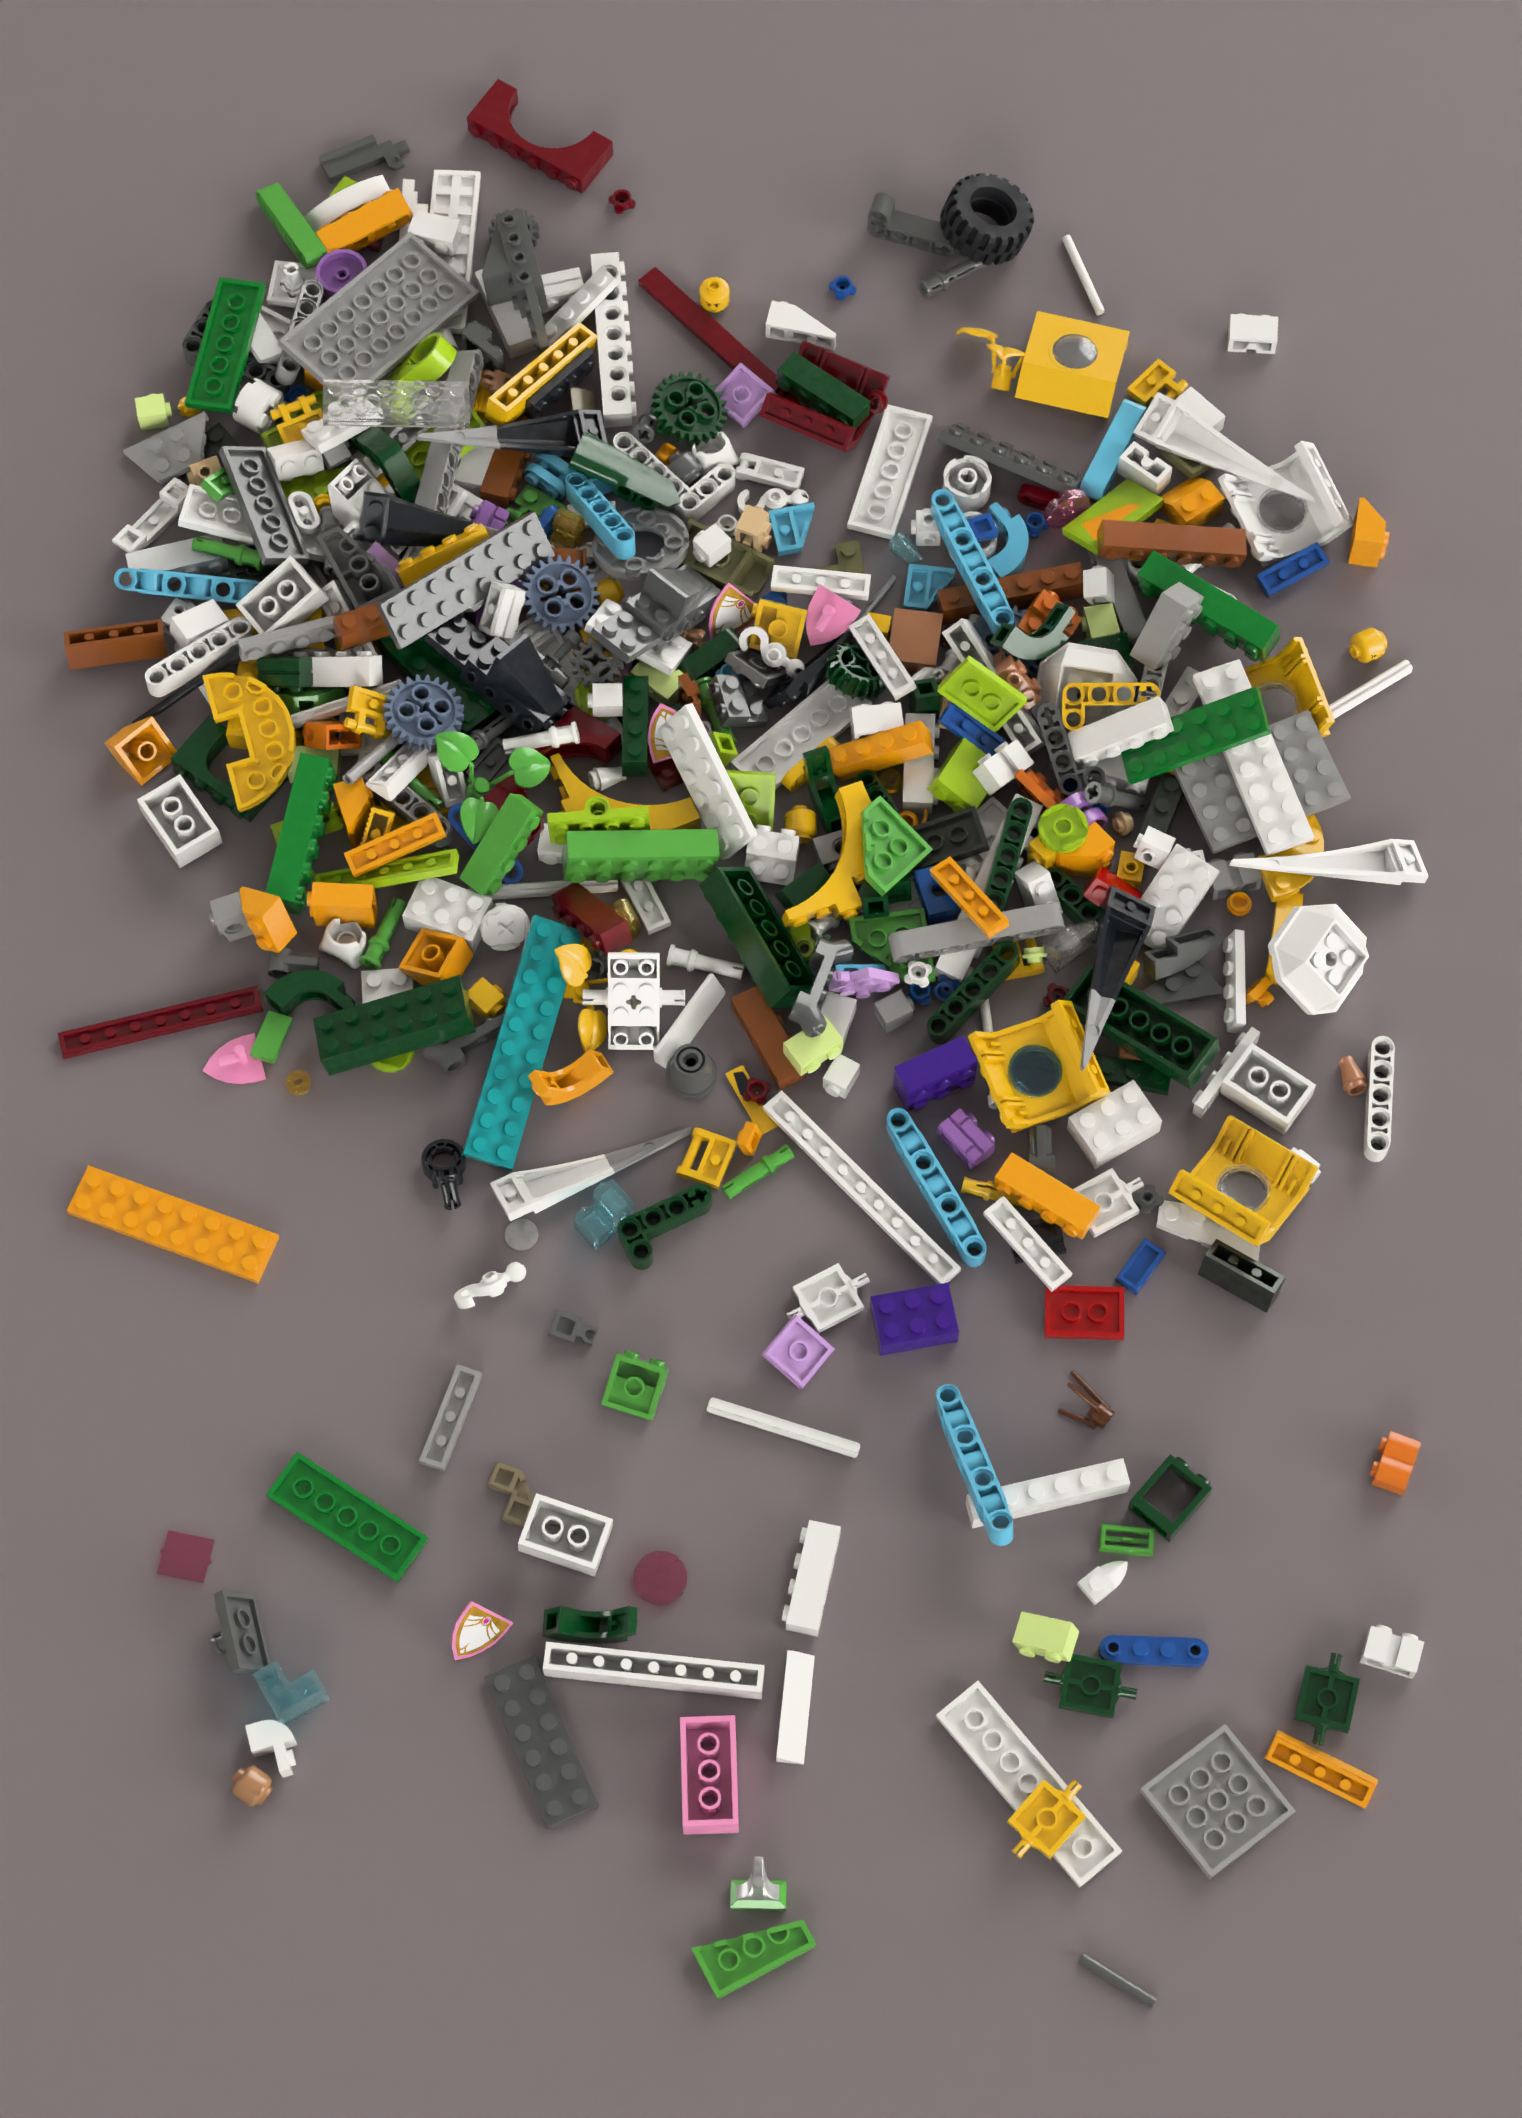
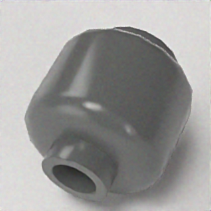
(686, 467)

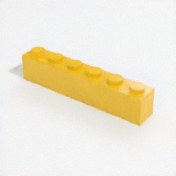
(511, 398)

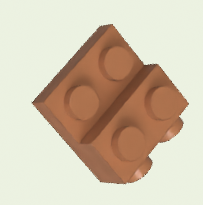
(1015, 674)

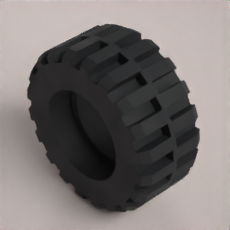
(974, 236)

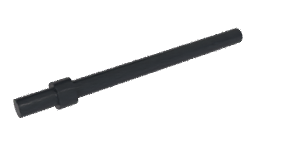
(232, 657)

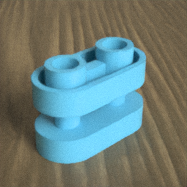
(548, 475)

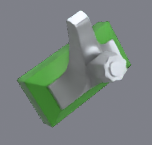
(758, 1891)

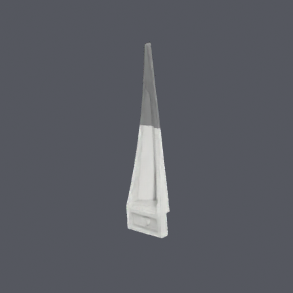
(543, 1187)

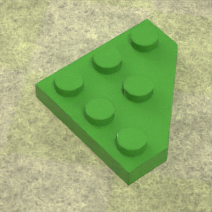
(889, 846)
(872, 937)

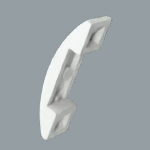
(346, 201)
(155, 520)

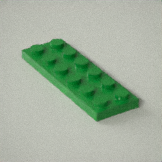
(225, 345)
(1200, 735)
(347, 1517)

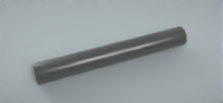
(1117, 1980)

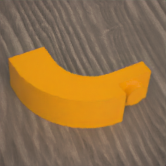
(572, 1080)

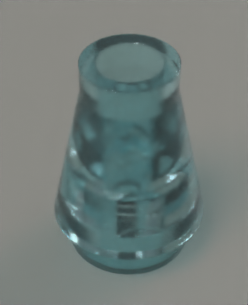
(904, 549)

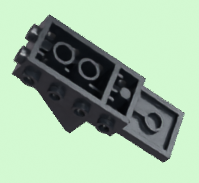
(502, 674)

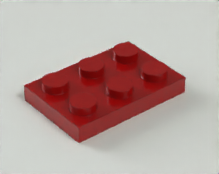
(1084, 1313)

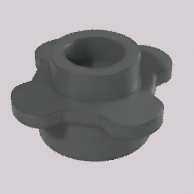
(1148, 1206)

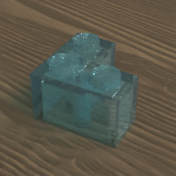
(602, 1218)
(291, 1699)

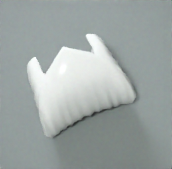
(715, 453)
(344, 942)

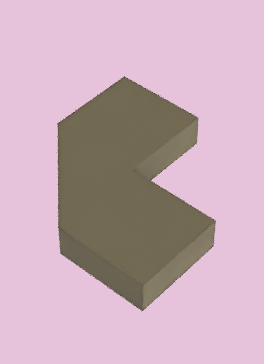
(512, 1483)

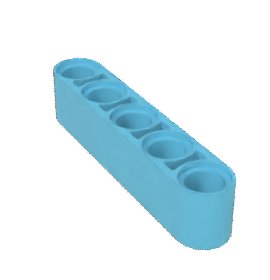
(1116, 441)

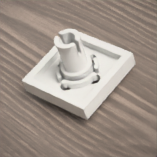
(293, 277)

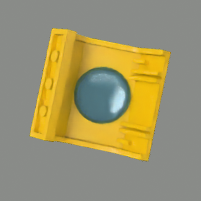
(1037, 1068)

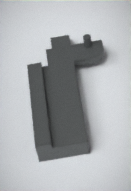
(362, 156)

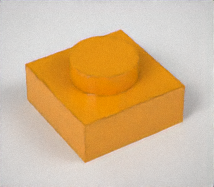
(749, 1138)

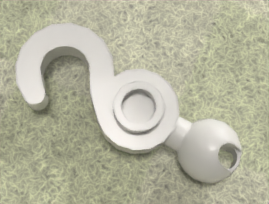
(774, 499)
(772, 653)
(491, 1284)

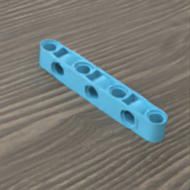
(970, 560)
(192, 585)
(936, 1187)
(974, 1465)

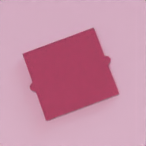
(185, 1556)

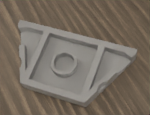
(171, 450)

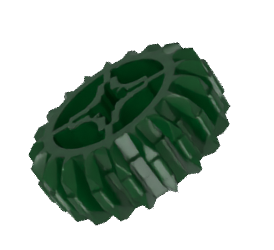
(853, 673)

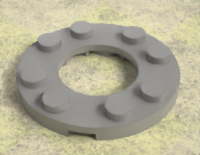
(636, 569)

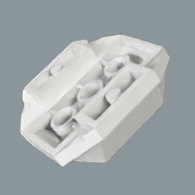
(1082, 665)
(1318, 957)

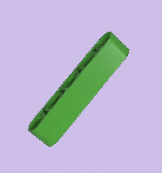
(291, 225)

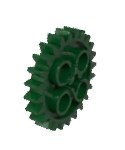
(699, 425)

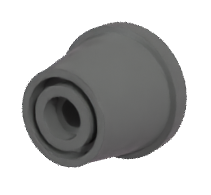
(695, 1080)

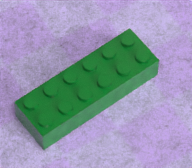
(1220, 613)
(301, 831)

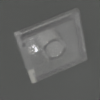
(1068, 944)

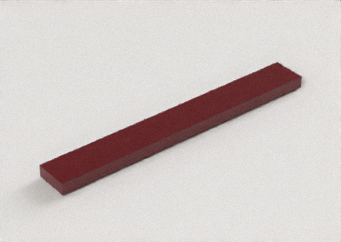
(703, 325)
(160, 1022)

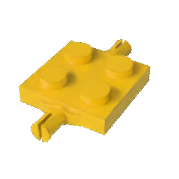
(1046, 1819)

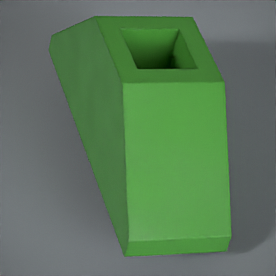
(310, 698)

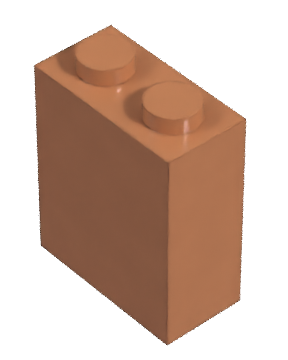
(916, 638)

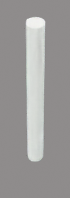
(1083, 275)

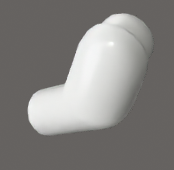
(929, 672)

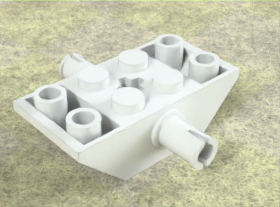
(347, 496)
(633, 1021)

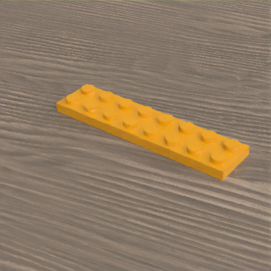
(173, 1224)

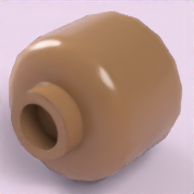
(252, 1785)

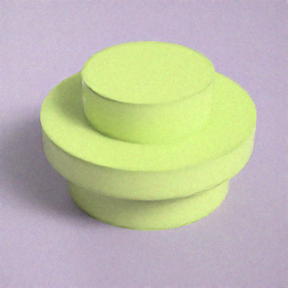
(1034, 954)

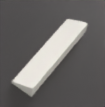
(265, 344)
(399, 771)
(690, 1019)
(795, 1708)

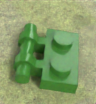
(531, 501)

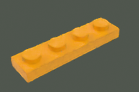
(395, 844)
(969, 897)

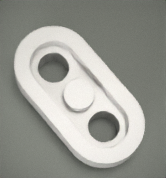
(305, 516)

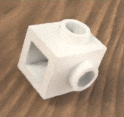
(925, 529)

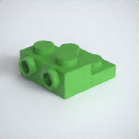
(635, 1384)

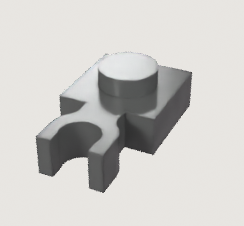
(568, 1327)

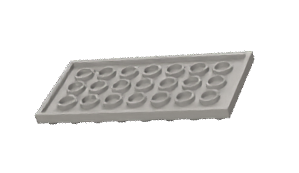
(380, 315)

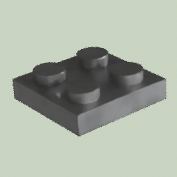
(752, 666)

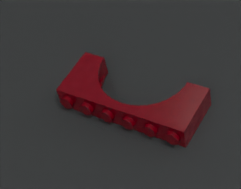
(571, 165)
(596, 742)

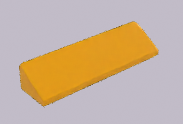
(1321, 1769)

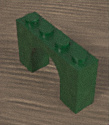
(194, 763)

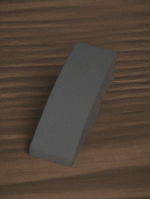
(1180, 952)

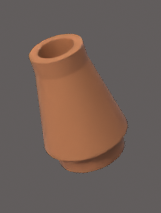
(1353, 1079)

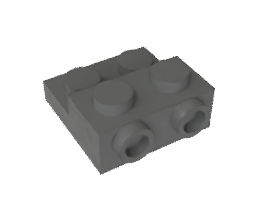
(480, 337)
(737, 702)

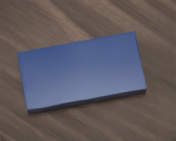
(1140, 1266)

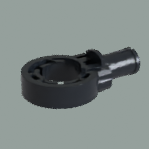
(447, 1174)

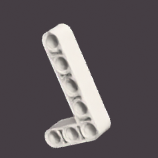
(688, 496)

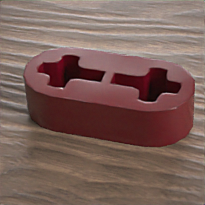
(1036, 496)

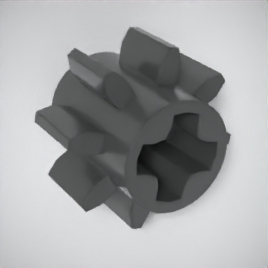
(599, 964)

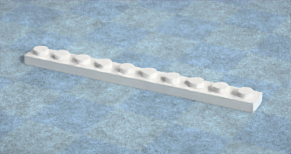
(861, 1188)

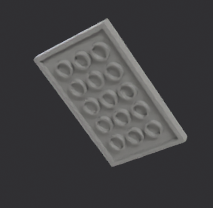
(1218, 802)

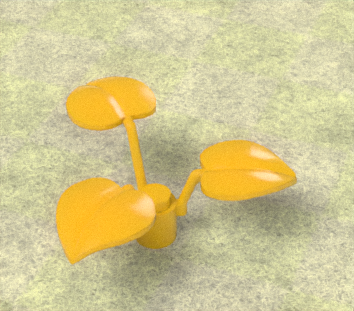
(1002, 373)
(574, 964)

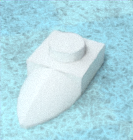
(1103, 1580)

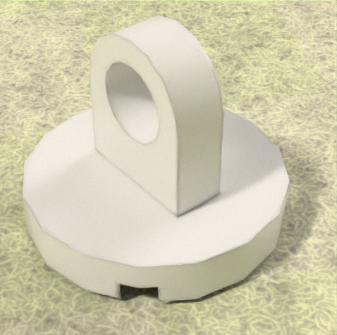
(504, 926)

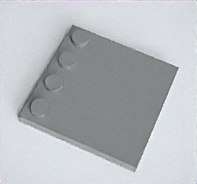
(1217, 1801)

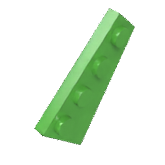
(745, 1958)

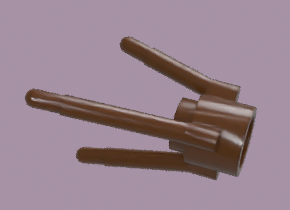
(1099, 1412)

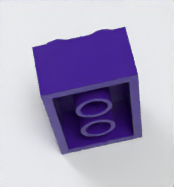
(935, 1074)
(914, 1319)

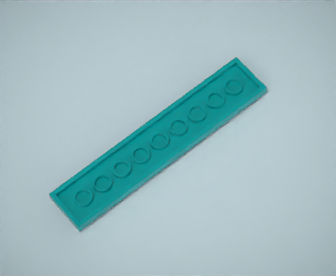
(519, 1046)

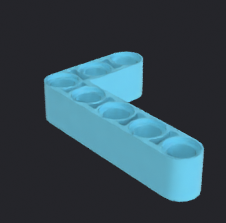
(588, 500)

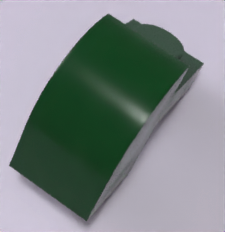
(924, 698)
(877, 906)

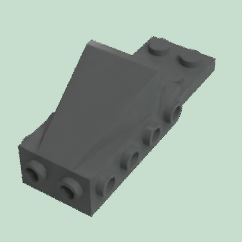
(514, 273)
(659, 613)

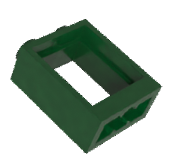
(1152, 1516)

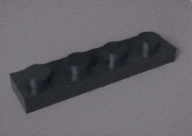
(559, 383)

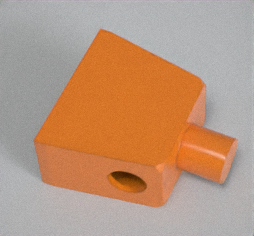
(321, 735)

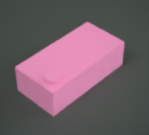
(709, 1775)

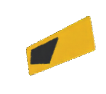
(738, 1079)

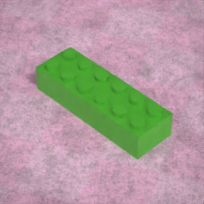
(639, 855)

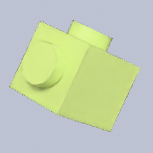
(153, 411)

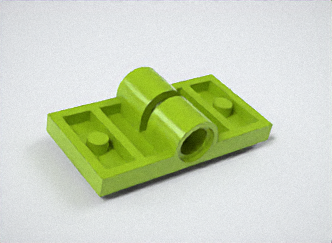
(597, 818)

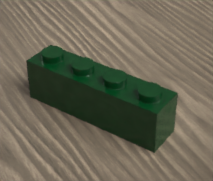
(822, 391)
(635, 726)

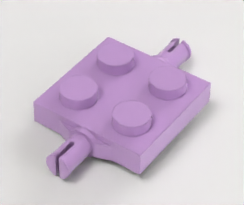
(863, 982)

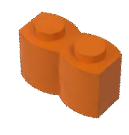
(1395, 1462)

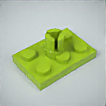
(982, 694)
(756, 794)

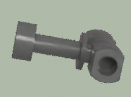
(552, 662)

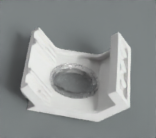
(1281, 523)

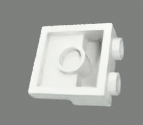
(773, 855)

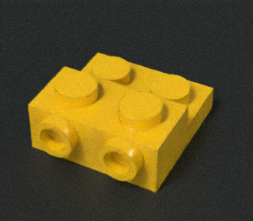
(782, 624)

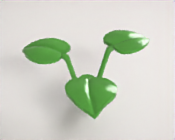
(456, 753)

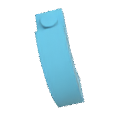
(1014, 531)

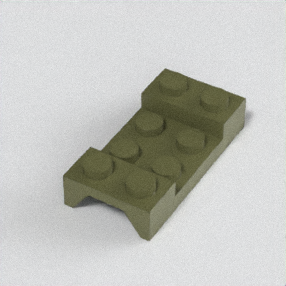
(742, 567)

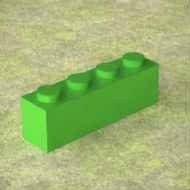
(501, 845)

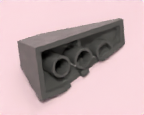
(356, 570)

